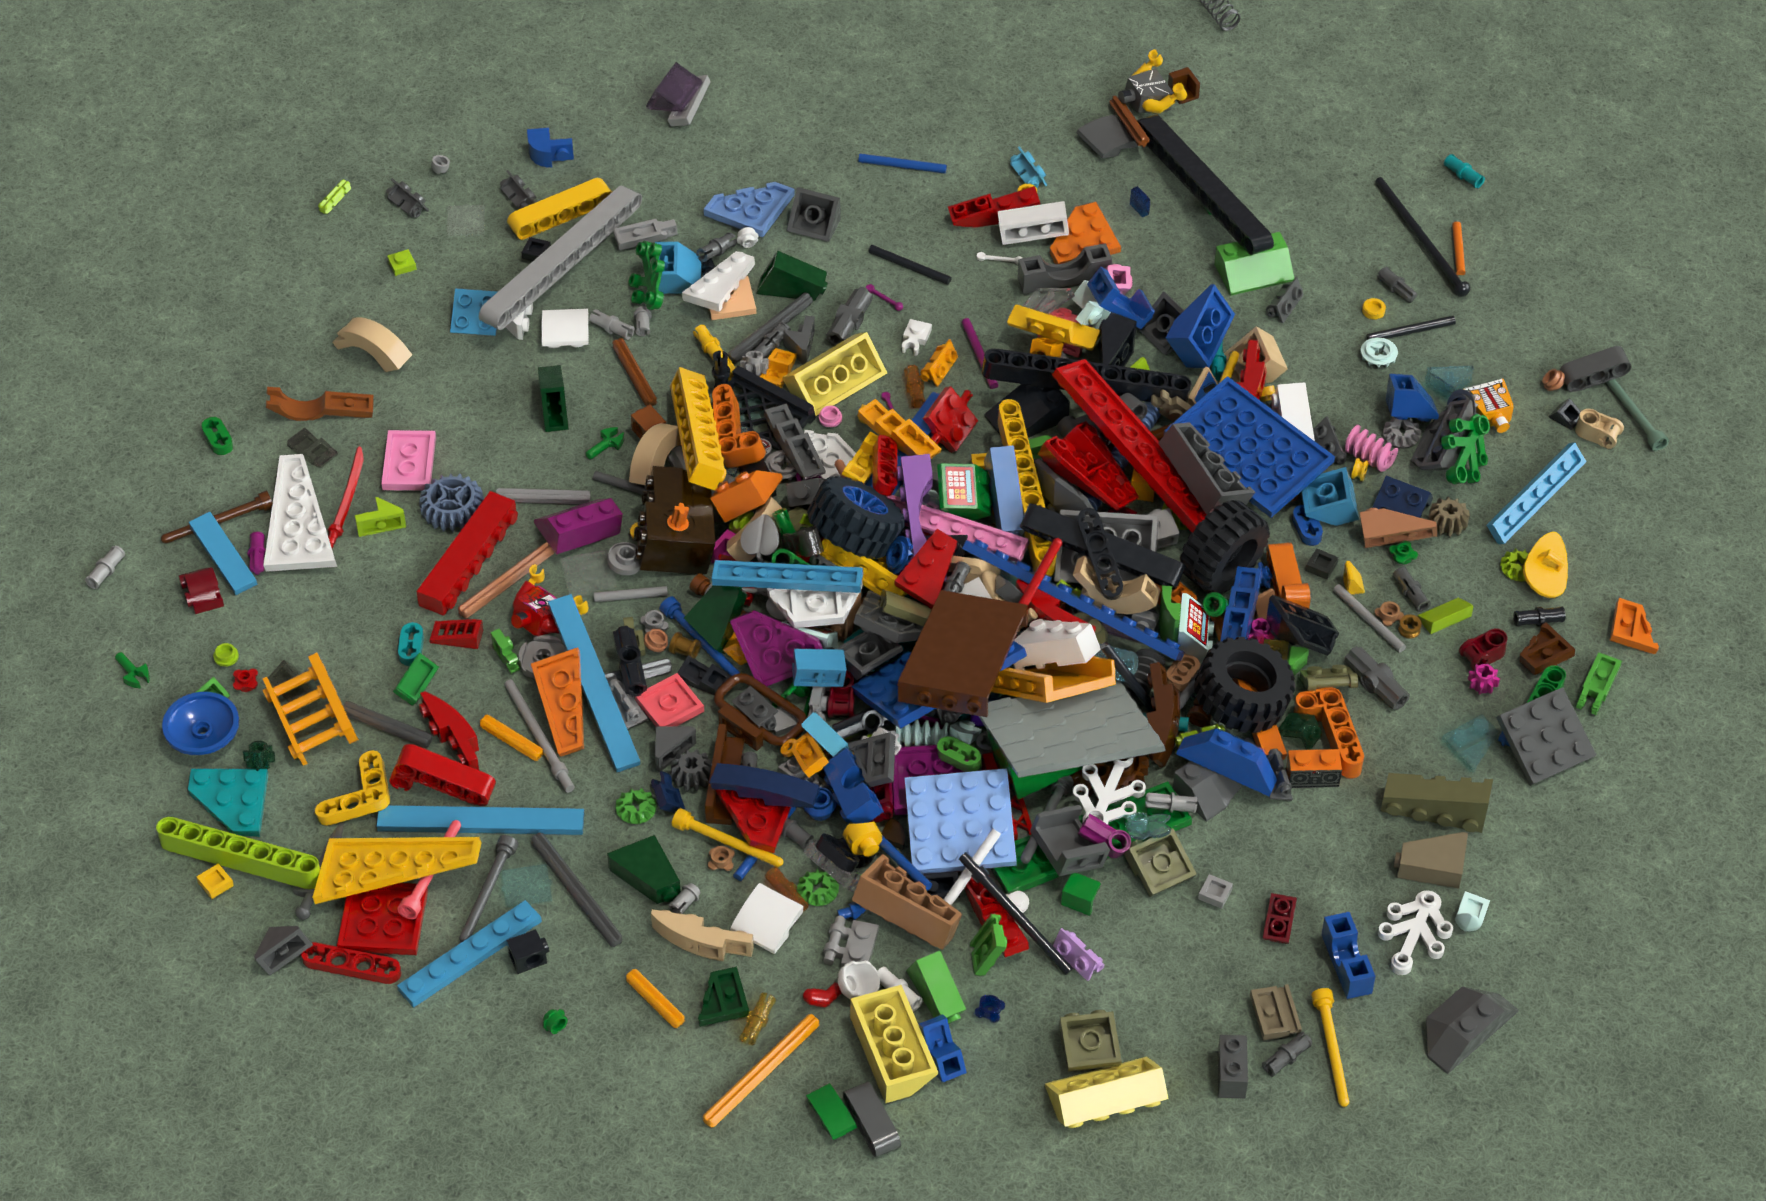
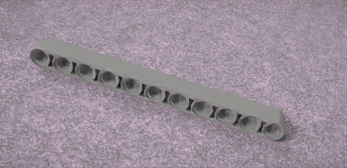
(560, 258)

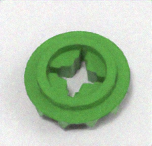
(629, 813)
(821, 896)

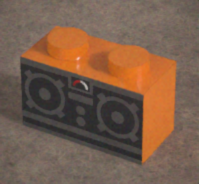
(1314, 768)

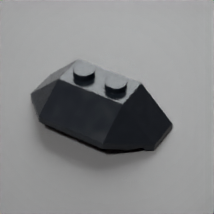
(1301, 625)

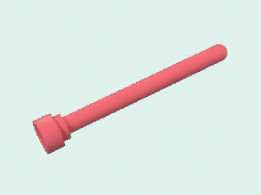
(411, 905)

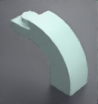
(1091, 312)

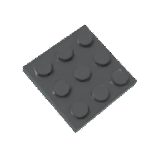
(1546, 736)

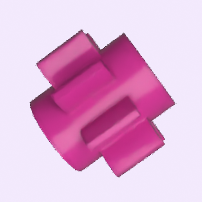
(1260, 630)
(1483, 678)

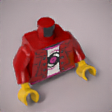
(532, 607)

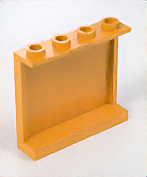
(1056, 681)

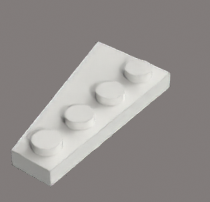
(718, 283)

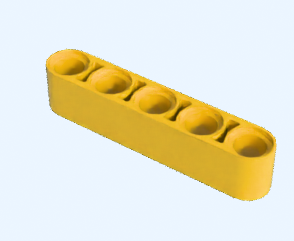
(558, 208)

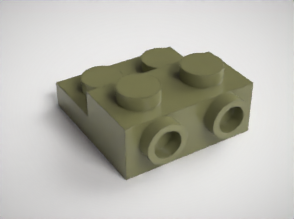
(1160, 862)
(1090, 1040)

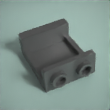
(1061, 844)

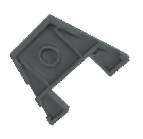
(891, 628)

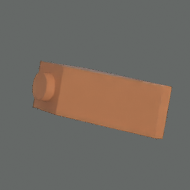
(1391, 527)

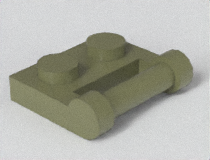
(1336, 676)

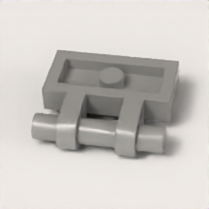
(859, 945)

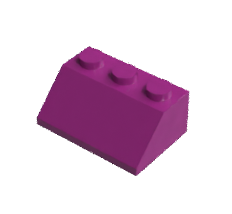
(580, 525)

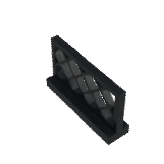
(773, 396)

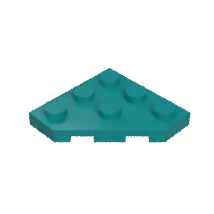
(232, 797)

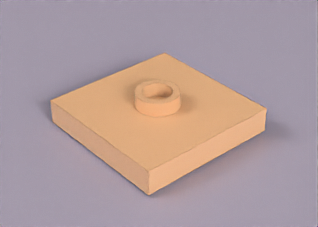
(739, 304)

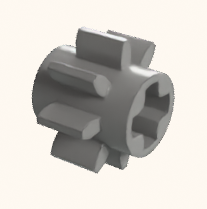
(755, 363)

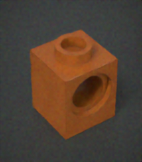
(644, 419)

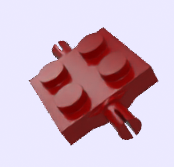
(950, 418)

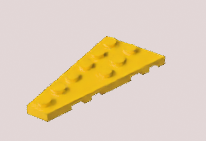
(374, 863)

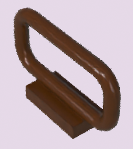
(742, 727)

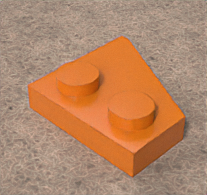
(1632, 627)

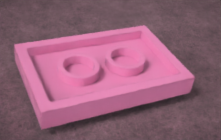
(408, 460)

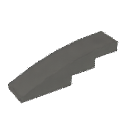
(794, 442)

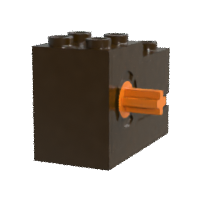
(675, 524)

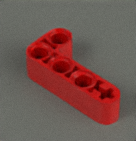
(442, 775)

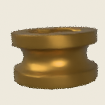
(1412, 620)

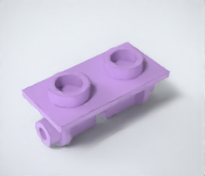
(1075, 954)

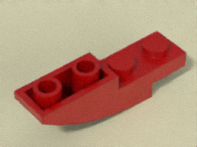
(984, 210)
(1255, 372)
(1048, 606)
(450, 727)
(984, 905)

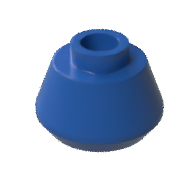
(823, 806)

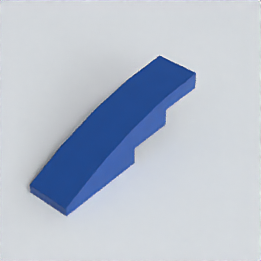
(1242, 603)

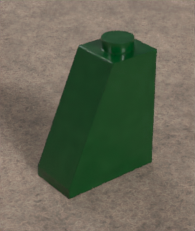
(791, 278)
(553, 398)
(713, 614)
(646, 869)

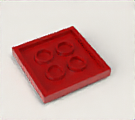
(376, 926)

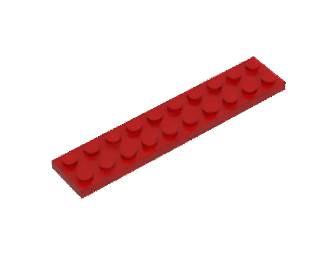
(1130, 438)

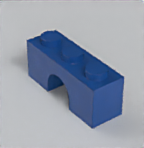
(857, 801)
(1352, 969)

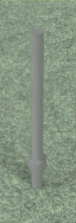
(558, 768)

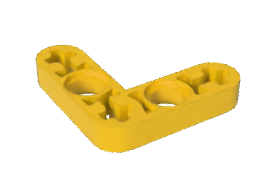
(368, 794)

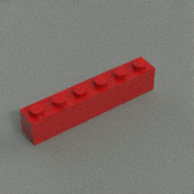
(467, 553)

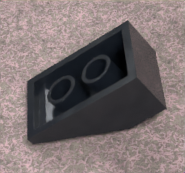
(1116, 340)
(1039, 406)

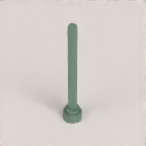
(1656, 439)

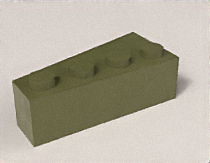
(1437, 800)

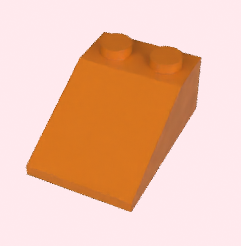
(744, 493)

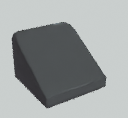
(1007, 590)

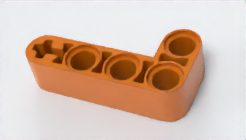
(736, 447)
(1286, 575)
(1331, 710)

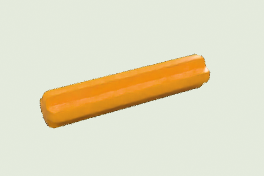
(511, 737)
(655, 998)

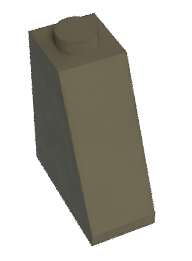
(1433, 860)

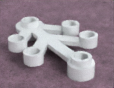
(1108, 794)
(1416, 927)

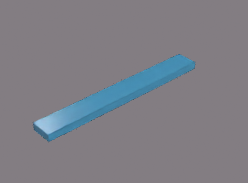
(595, 684)
(482, 820)

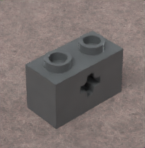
(1232, 1066)

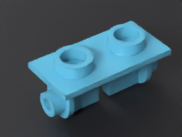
(1024, 162)

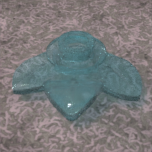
(1142, 826)

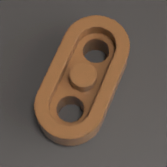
(1183, 671)

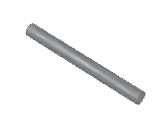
(1369, 618)

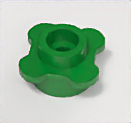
(1403, 553)

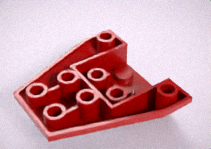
(1089, 465)

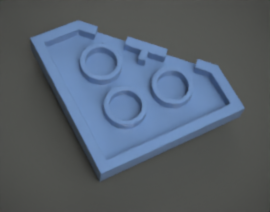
(751, 207)

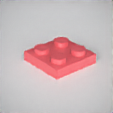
(670, 702)

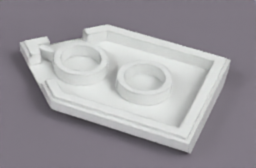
(829, 449)

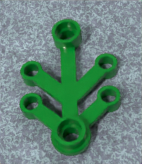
(653, 273)
(1478, 427)

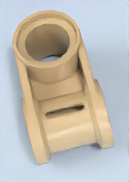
(1596, 428)

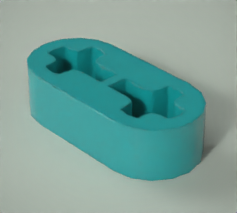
(406, 644)

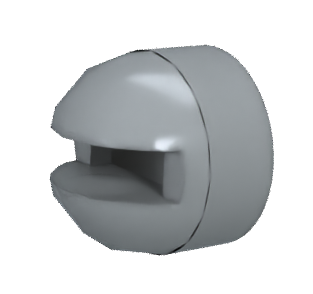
(440, 164)

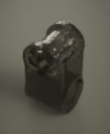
(804, 542)

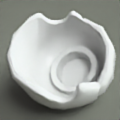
(858, 979)

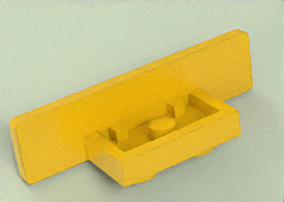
(1053, 327)

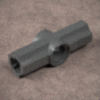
(849, 316)
(1377, 678)

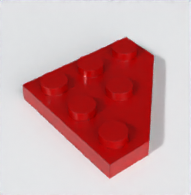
(757, 822)

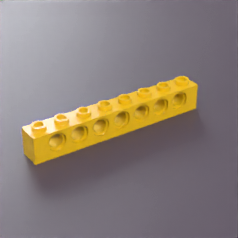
(697, 429)

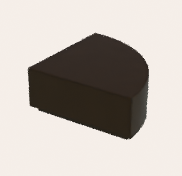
(894, 833)

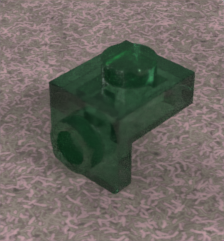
(1302, 727)

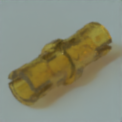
(757, 1019)

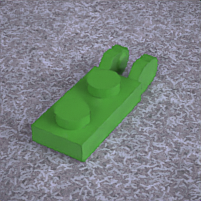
(1599, 681)

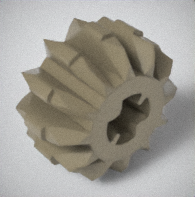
(1449, 516)

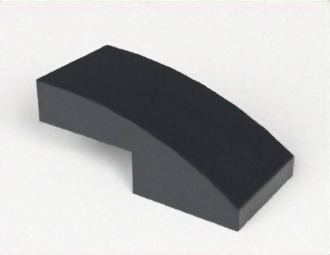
(701, 676)

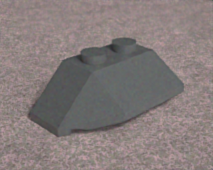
(1430, 452)
(1059, 492)
(1464, 1025)

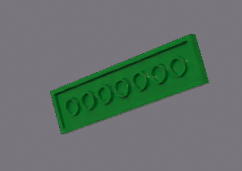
(1040, 869)

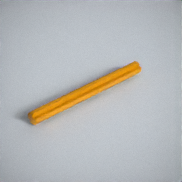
(760, 1070)

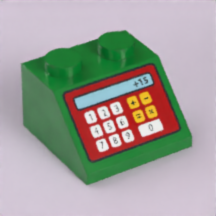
(964, 490)

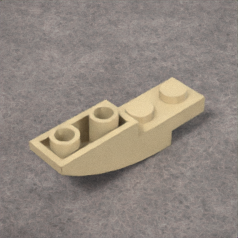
(691, 935)

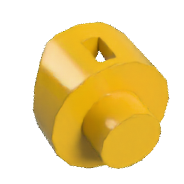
(863, 838)

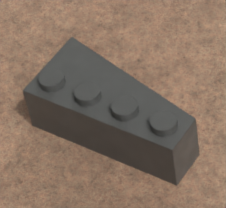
(1202, 468)

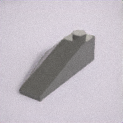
(1209, 787)

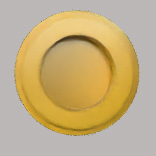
(1373, 308)

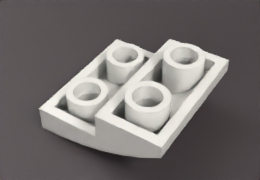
(565, 328)
(767, 917)

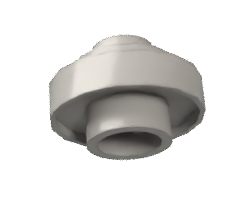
(622, 559)

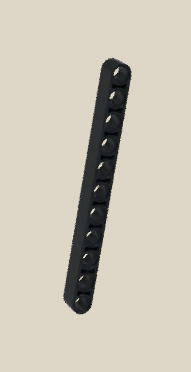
(1206, 186)

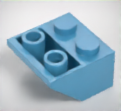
(680, 269)

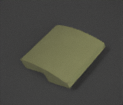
(904, 608)

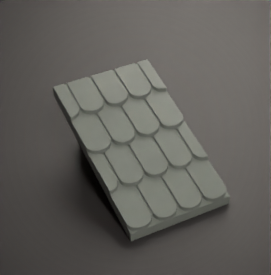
(1059, 737)

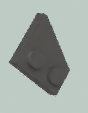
(875, 758)

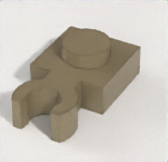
(1170, 407)

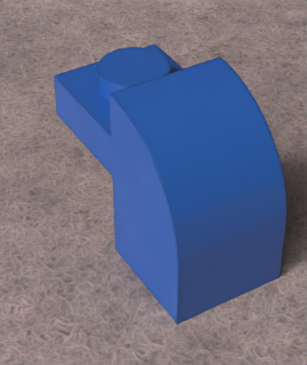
(544, 151)
(943, 1050)

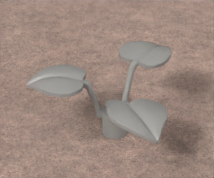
(761, 538)

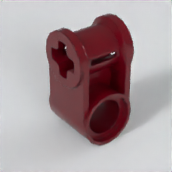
(1485, 647)
(842, 698)

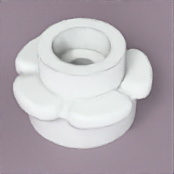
(747, 237)

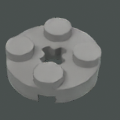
(535, 649)

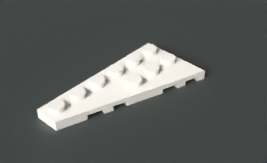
(296, 525)

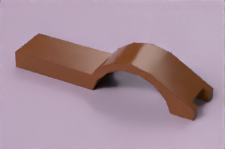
(328, 404)

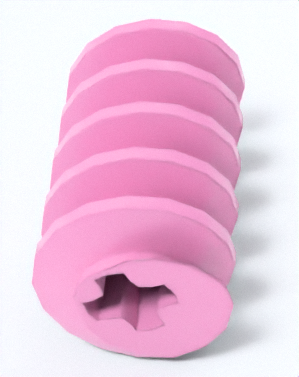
(1369, 450)

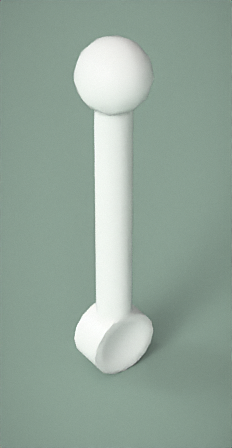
(982, 256)

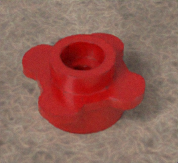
(245, 684)

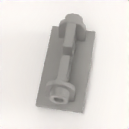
(628, 707)

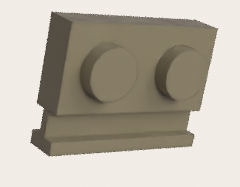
(1275, 1012)

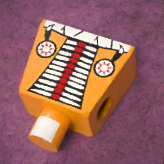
(1494, 403)

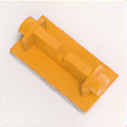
(940, 363)

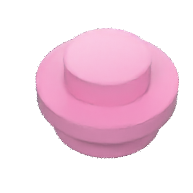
(830, 416)

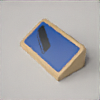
(1204, 384)

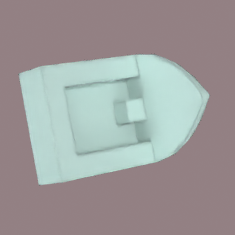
(964, 731)
(1471, 912)

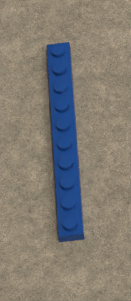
(1083, 603)

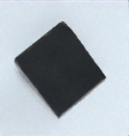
(1566, 414)

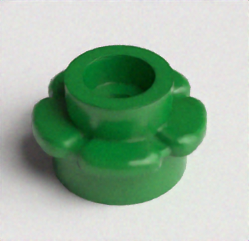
(554, 1021)

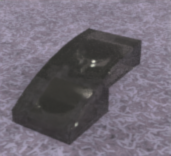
(314, 450)

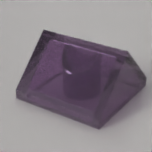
(674, 90)

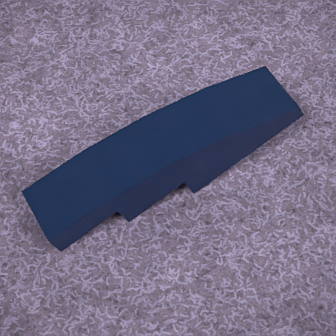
(771, 786)

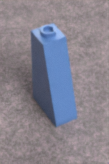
(1005, 488)

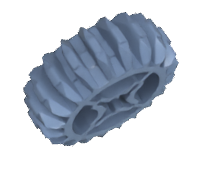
(452, 496)

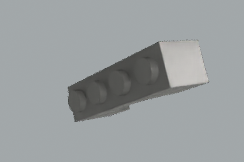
(1036, 273)

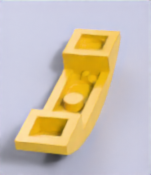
(861, 465)

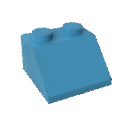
(1331, 498)

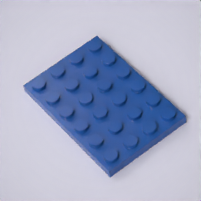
(1257, 445)
(881, 689)

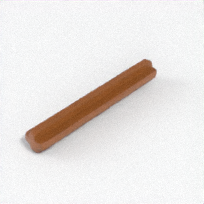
(1129, 122)
(634, 372)

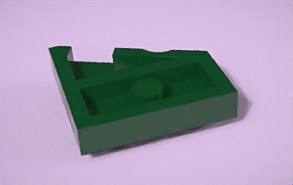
(723, 998)

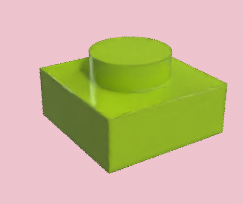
(401, 262)

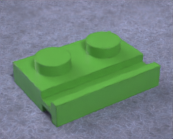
(988, 945)

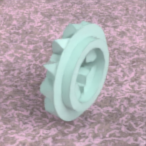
(1376, 345)

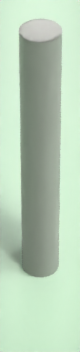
(630, 594)

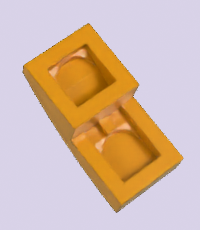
(780, 364)

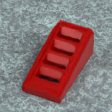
(464, 640)

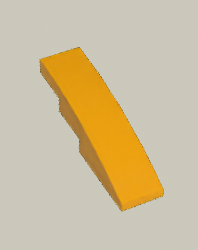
(907, 434)

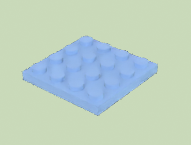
(955, 816)

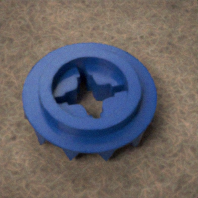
(899, 548)

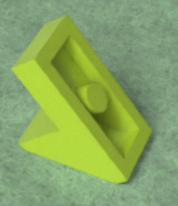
(386, 518)

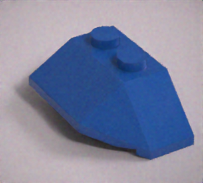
(1230, 758)

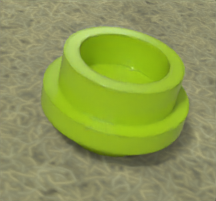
(225, 655)

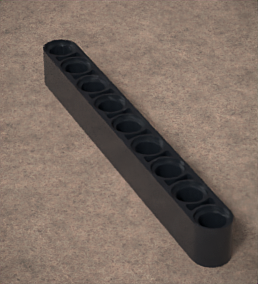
(1038, 371)

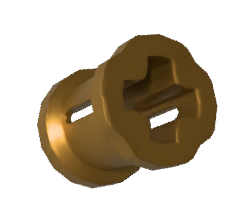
(684, 645)

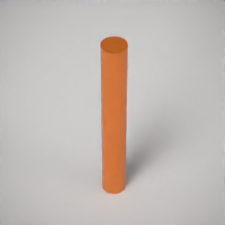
(1458, 248)

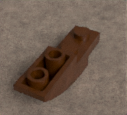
(1166, 712)

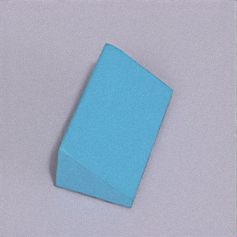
(824, 734)

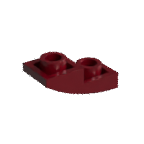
(1279, 918)

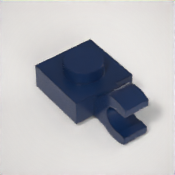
(667, 796)

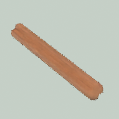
(505, 580)

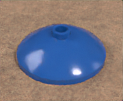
(198, 714)

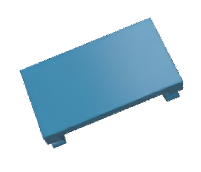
(819, 667)

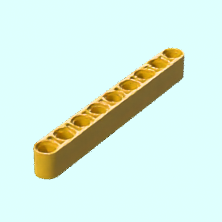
(1014, 433)

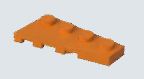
(561, 696)

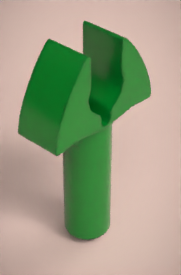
(607, 442)
(129, 667)

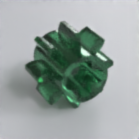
(259, 755)

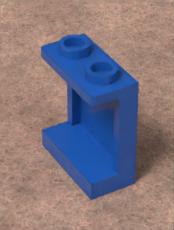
(1110, 298)

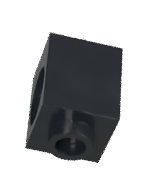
(527, 951)

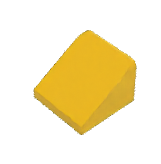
(1352, 579)

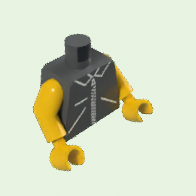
(1149, 91)

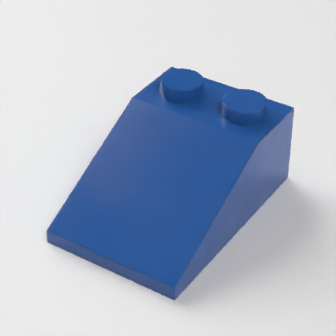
(1201, 329)

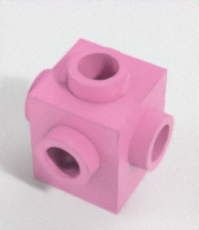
(1121, 277)

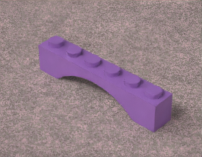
(917, 482)

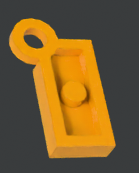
(806, 752)

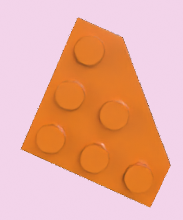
(1086, 228)

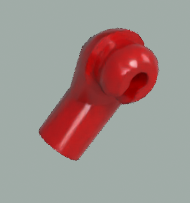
(821, 997)

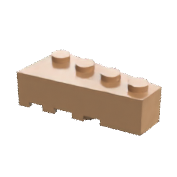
(906, 903)

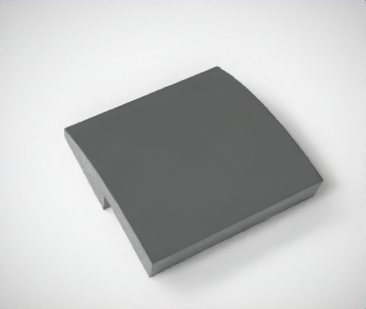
(1106, 136)

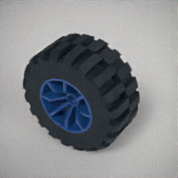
(855, 517)

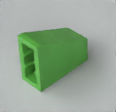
(937, 986)

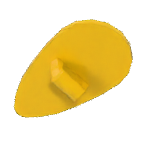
(1547, 566)

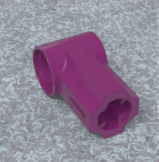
(1099, 832)

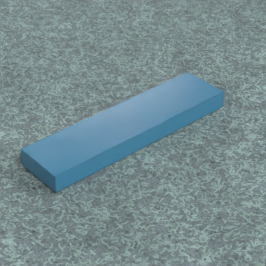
(223, 553)

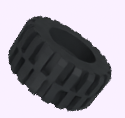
(1221, 542)
(1235, 705)

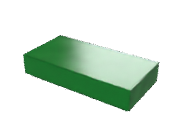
(415, 679)

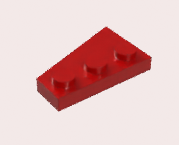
(927, 570)

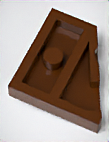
(1546, 650)

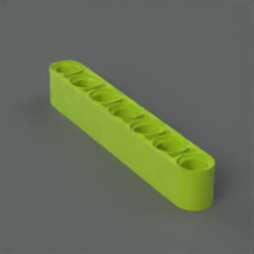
(238, 852)

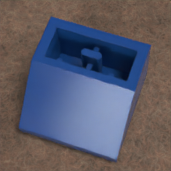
(1409, 399)

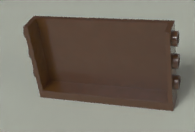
(961, 652)

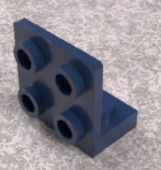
(1402, 497)

